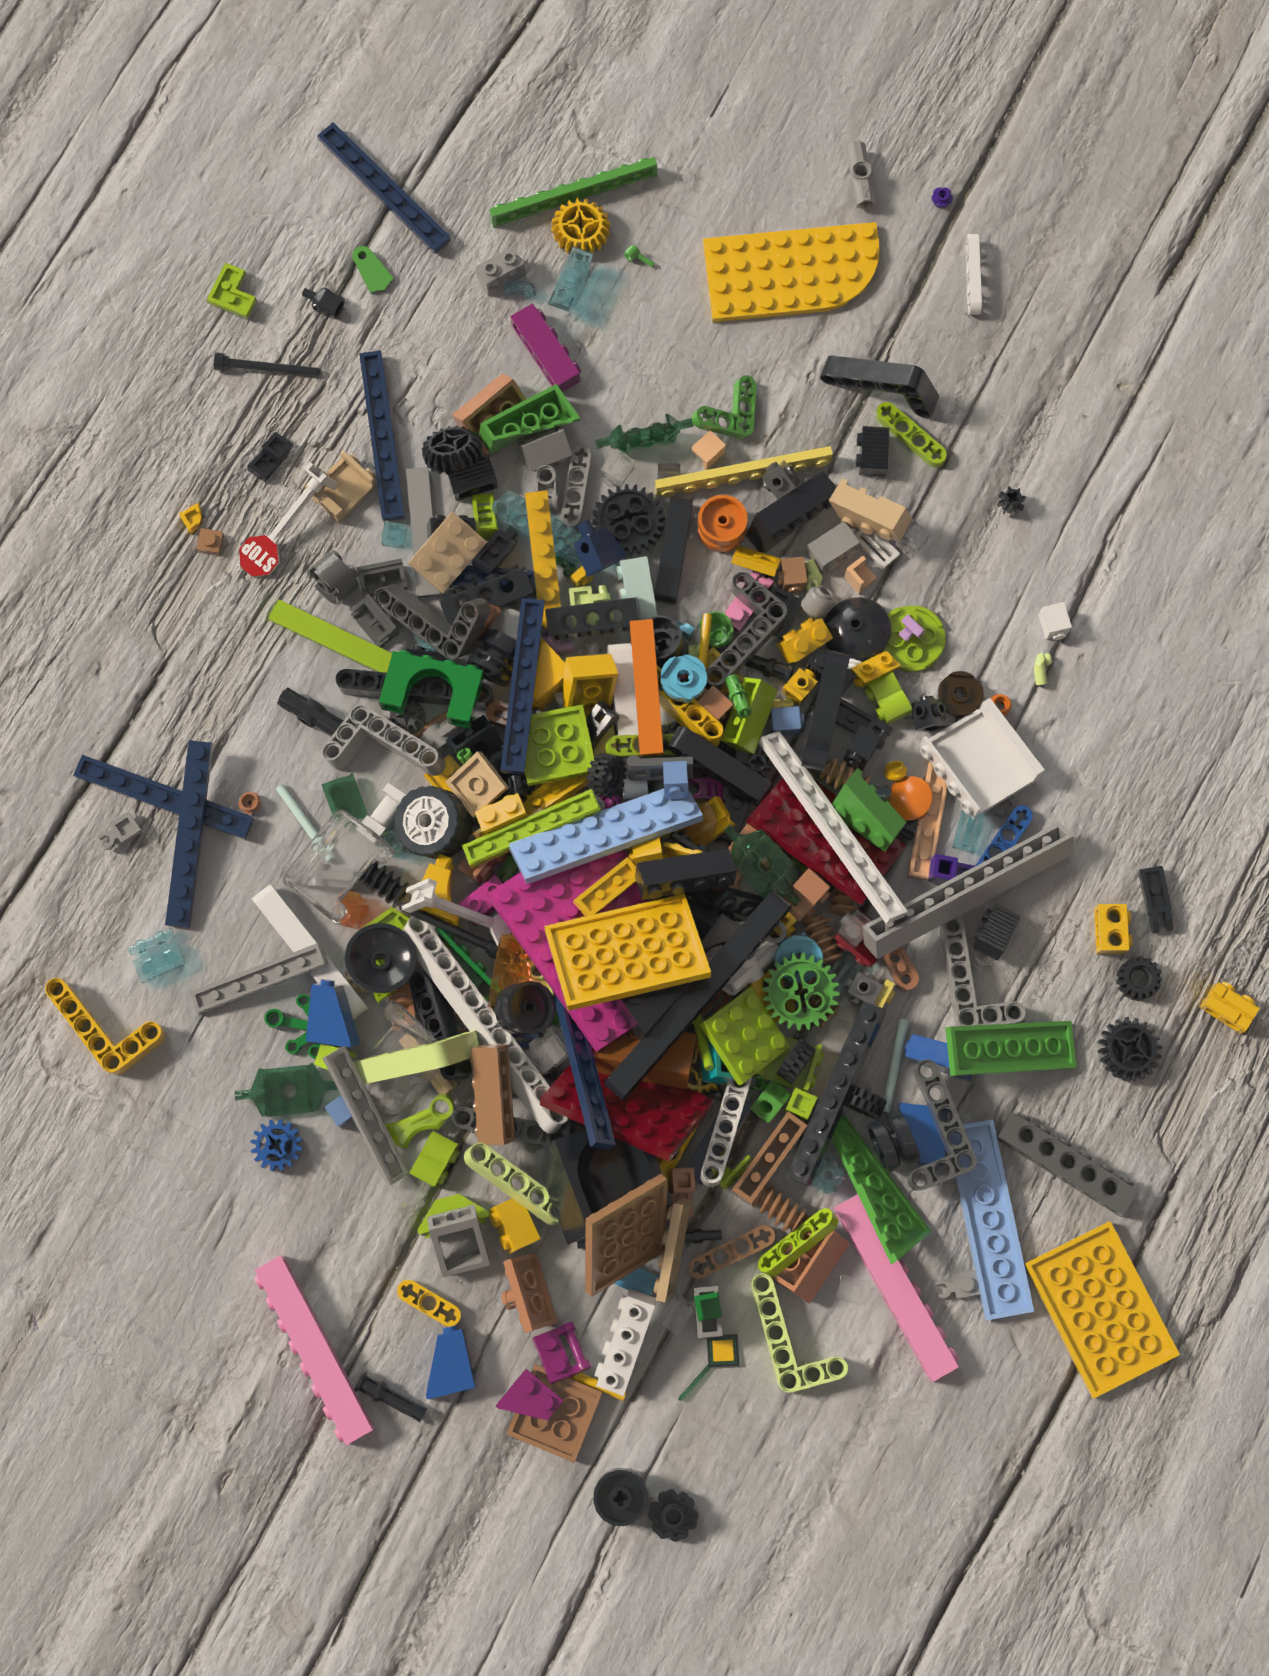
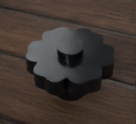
(673, 1515)

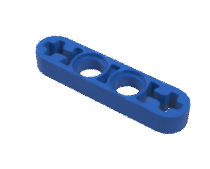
(1002, 844)

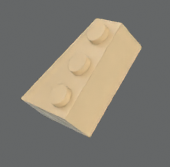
(870, 514)

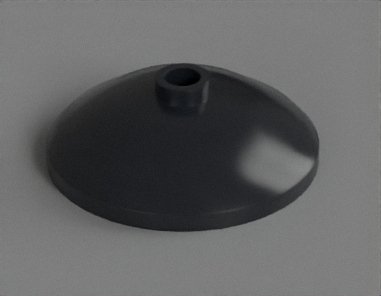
(859, 642)
(384, 943)

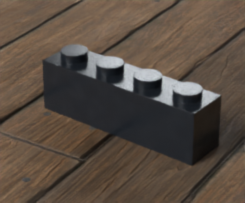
(685, 874)

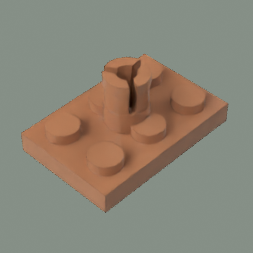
(528, 1293)

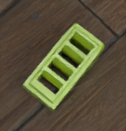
(484, 529)

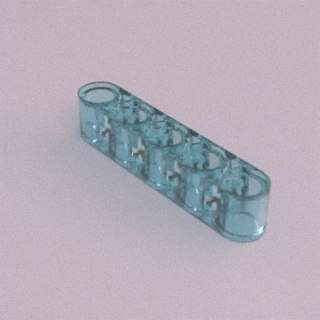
(513, 510)

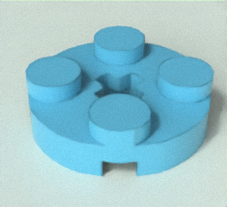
(688, 690)
(797, 944)

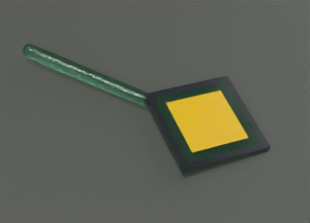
(721, 1353)

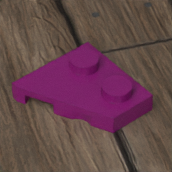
(530, 1397)

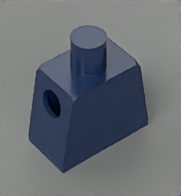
(597, 548)

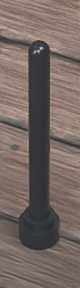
(223, 362)
(489, 946)

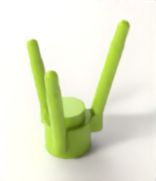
(730, 1175)

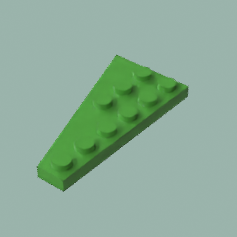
(887, 1207)

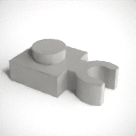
(123, 829)
(962, 1284)

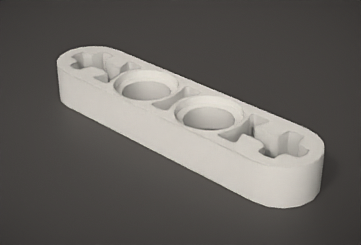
(973, 274)

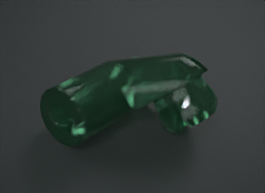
(569, 568)

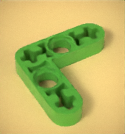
(736, 417)

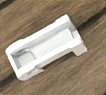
(383, 817)

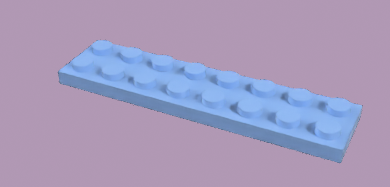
(603, 834)
(992, 1226)

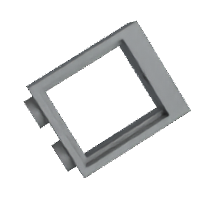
(452, 1222)

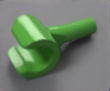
(633, 252)
(761, 1083)

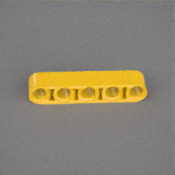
(683, 715)

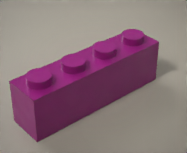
(545, 348)

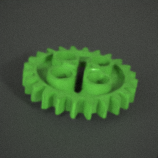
(822, 986)

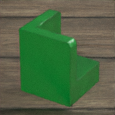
(708, 1306)

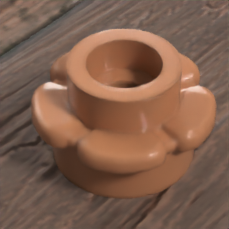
(245, 798)

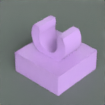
(911, 628)

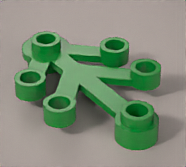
(293, 1023)

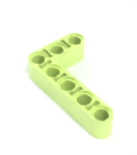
(417, 1058)
(504, 1181)
(783, 1342)

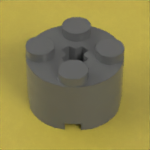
(333, 577)

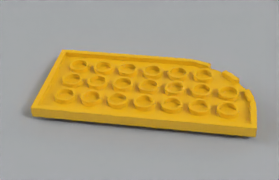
(789, 270)

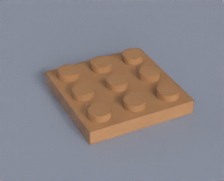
(568, 1424)

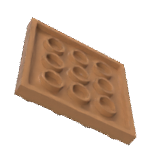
(625, 1235)

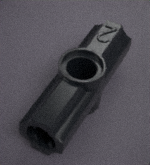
(309, 712)

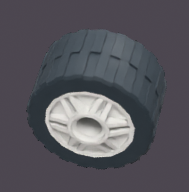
(432, 822)

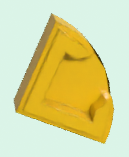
(192, 517)

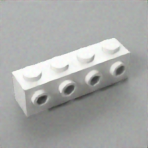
(626, 1341)

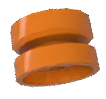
(722, 523)

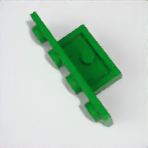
(474, 971)

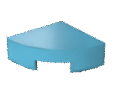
(688, 630)

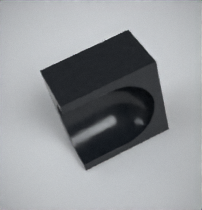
(590, 1178)

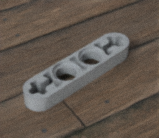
(576, 487)

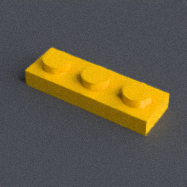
(607, 888)

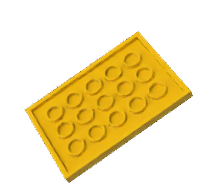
(627, 952)
(1101, 1309)

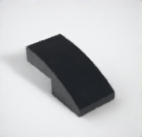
(270, 458)

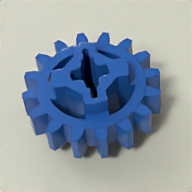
(268, 1152)

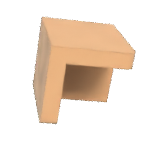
(709, 449)
(859, 575)

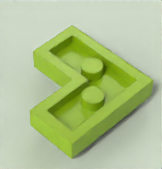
(226, 292)

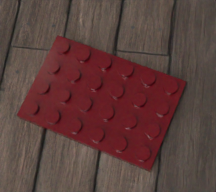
(795, 831)
(650, 1118)

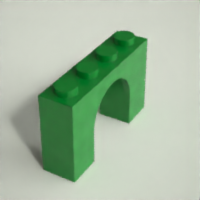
(408, 669)

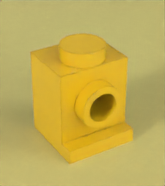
(800, 693)

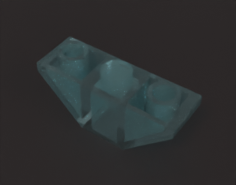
(572, 280)

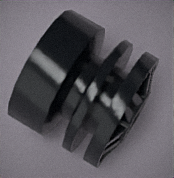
(668, 639)
(495, 658)

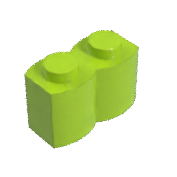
(888, 698)
(434, 1159)

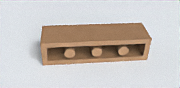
(492, 1094)
(768, 1158)

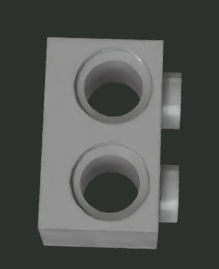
(500, 270)

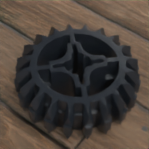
(452, 450)
(1137, 1054)

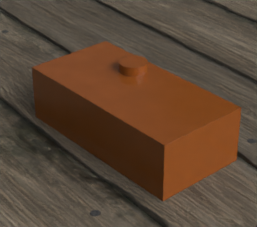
(670, 1071)

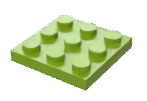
(558, 746)
(744, 1035)

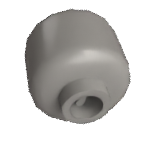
(818, 602)

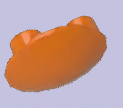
(911, 797)

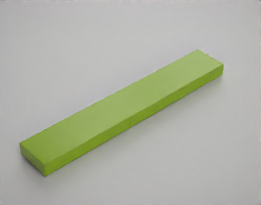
(330, 637)
(551, 818)

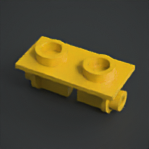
(874, 668)

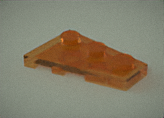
(510, 966)

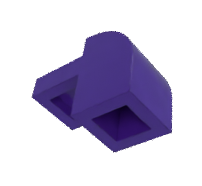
(945, 868)

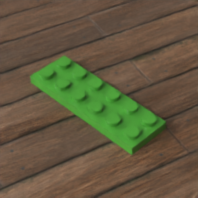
(1010, 1048)

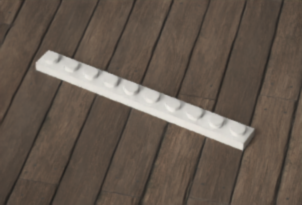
(833, 827)

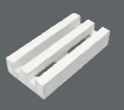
(876, 559)

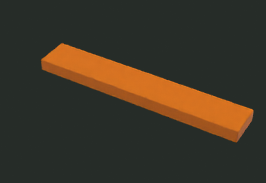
(646, 688)

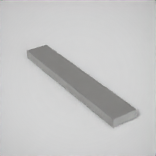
(420, 512)
(259, 978)
(365, 1115)

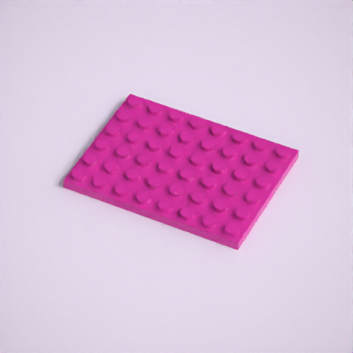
(550, 901)

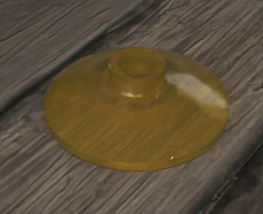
(704, 830)

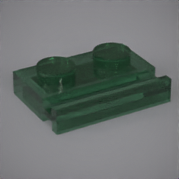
(345, 795)

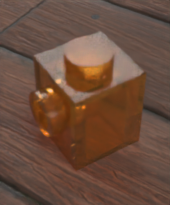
(356, 910)

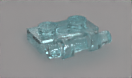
(160, 961)

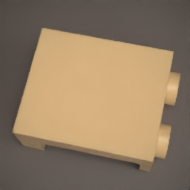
(353, 487)

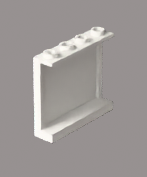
(981, 759)

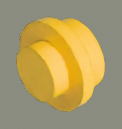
(895, 771)

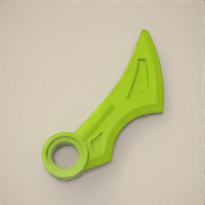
(430, 1118)

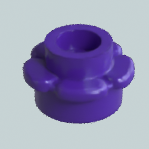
(941, 202)

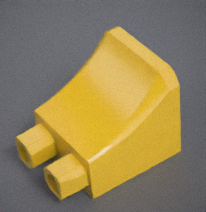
(548, 677)
(443, 875)

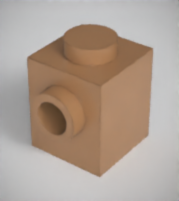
(792, 575)

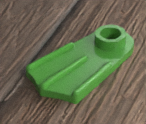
(372, 270)

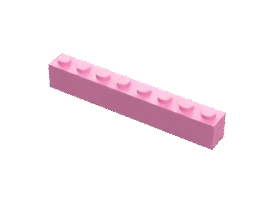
(898, 1292)
(314, 1350)

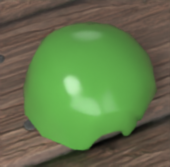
(721, 630)

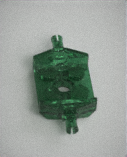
(645, 437)
(750, 850)
(269, 1087)

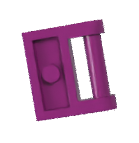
(554, 1357)

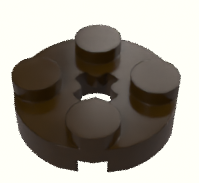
(969, 686)

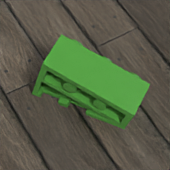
(867, 812)

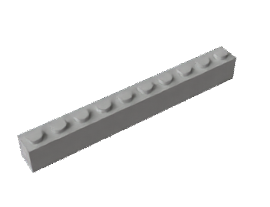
(970, 889)

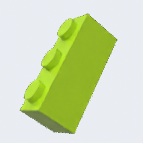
(745, 733)

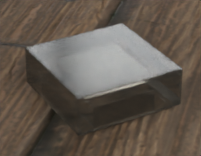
(668, 470)

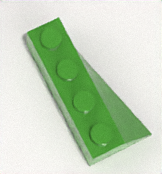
(534, 414)

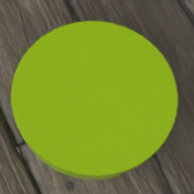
(917, 652)

